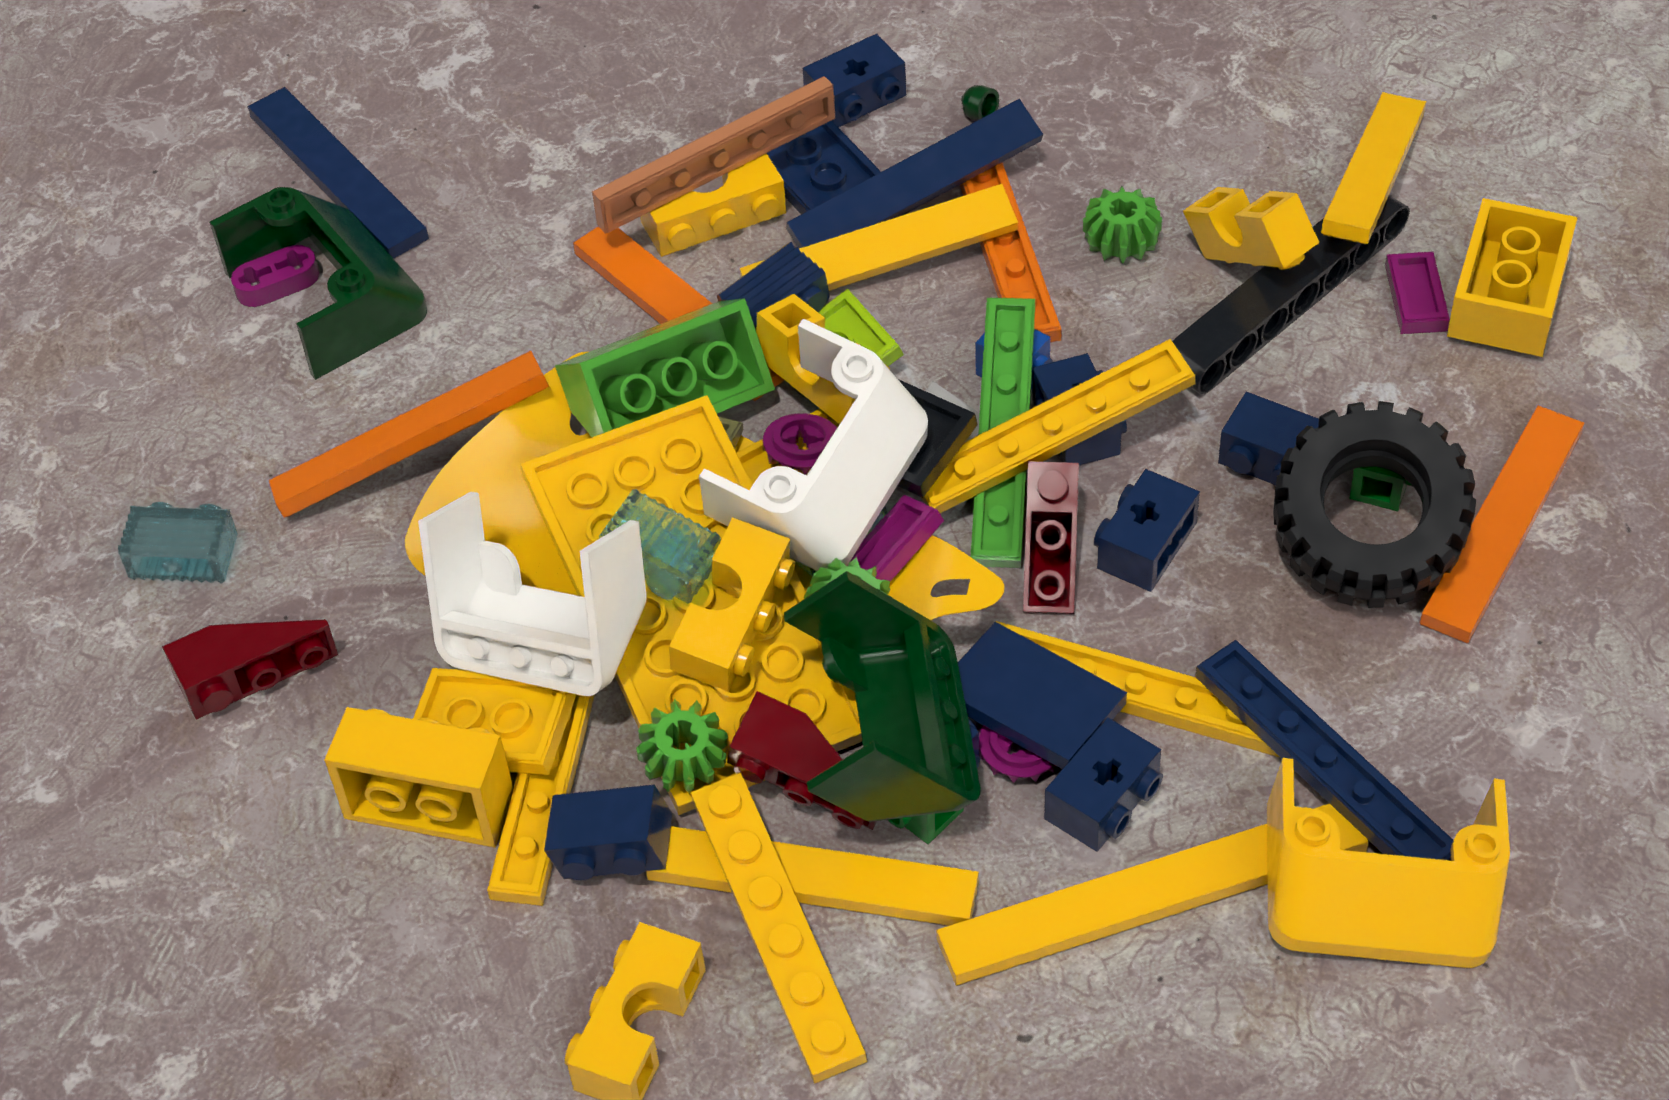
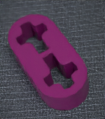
(275, 275)

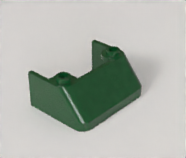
(369, 287)
(907, 699)

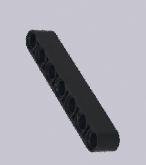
(1276, 299)

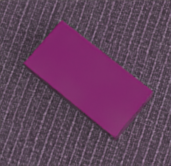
(1417, 292)
(897, 537)

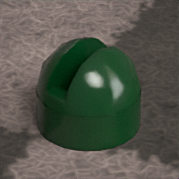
(979, 101)

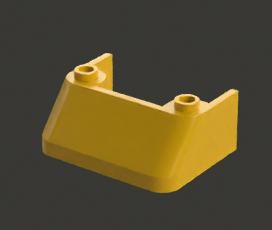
(1384, 902)

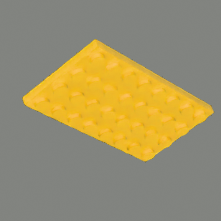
(663, 457)

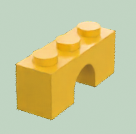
(746, 198)
(1264, 233)
(780, 345)
(717, 643)
(649, 974)

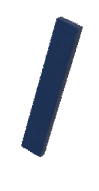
(337, 171)
(920, 176)
(1321, 756)

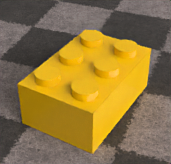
(1511, 277)
(420, 776)

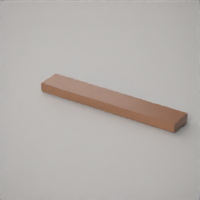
(713, 155)

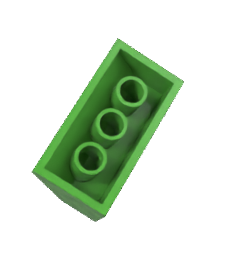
(669, 365)

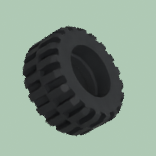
(1386, 442)

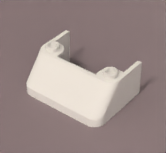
(855, 473)
(526, 632)

